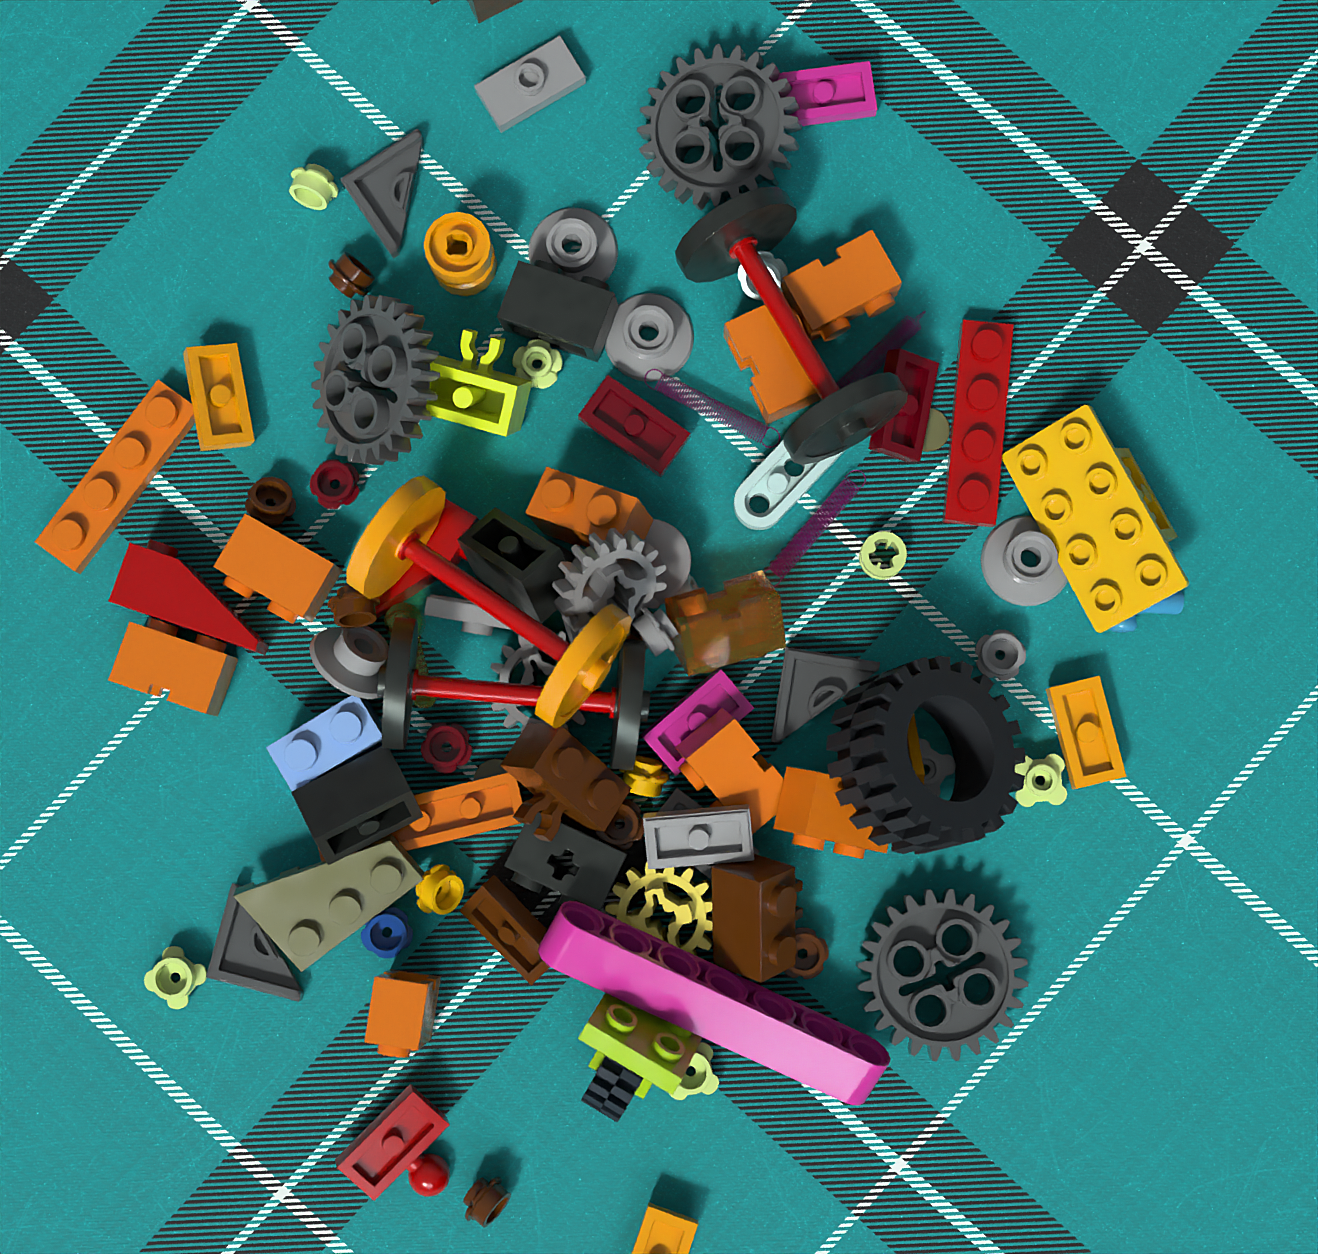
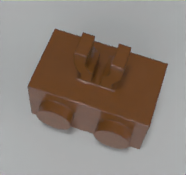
(564, 780)
(755, 917)

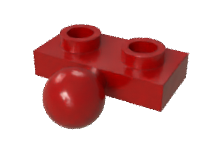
(397, 1144)

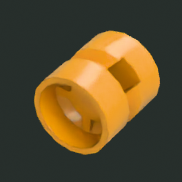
(460, 253)

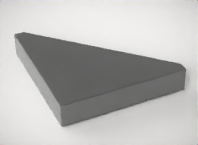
(385, 189)
(813, 683)
(249, 957)

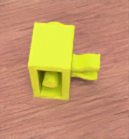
(478, 393)

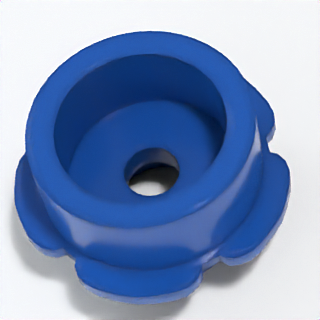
(387, 946)

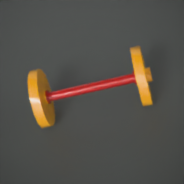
(399, 539)

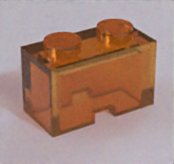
(727, 624)

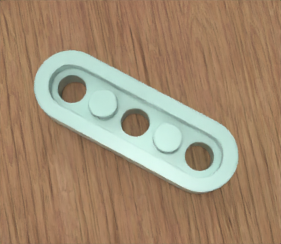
(777, 487)

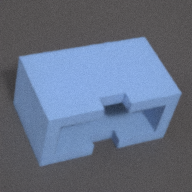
(327, 742)

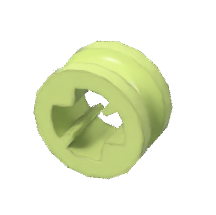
(869, 548)

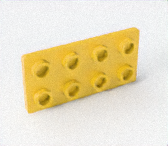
(1098, 516)

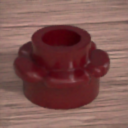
(321, 484)
(432, 747)

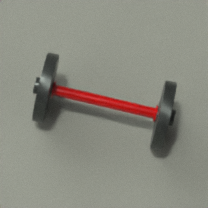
(733, 237)
(401, 683)

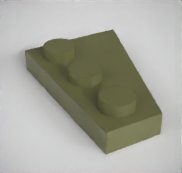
(324, 903)

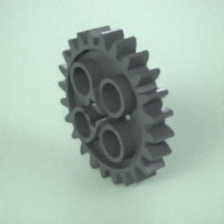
(763, 124)
(392, 353)
(959, 1019)

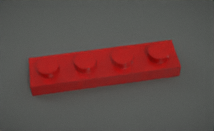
(978, 423)

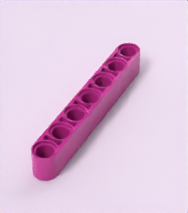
(713, 1003)

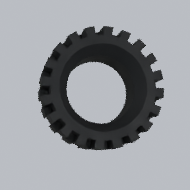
(878, 765)

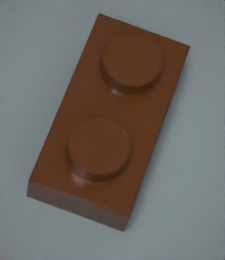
(508, 927)

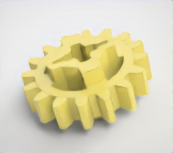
(684, 908)

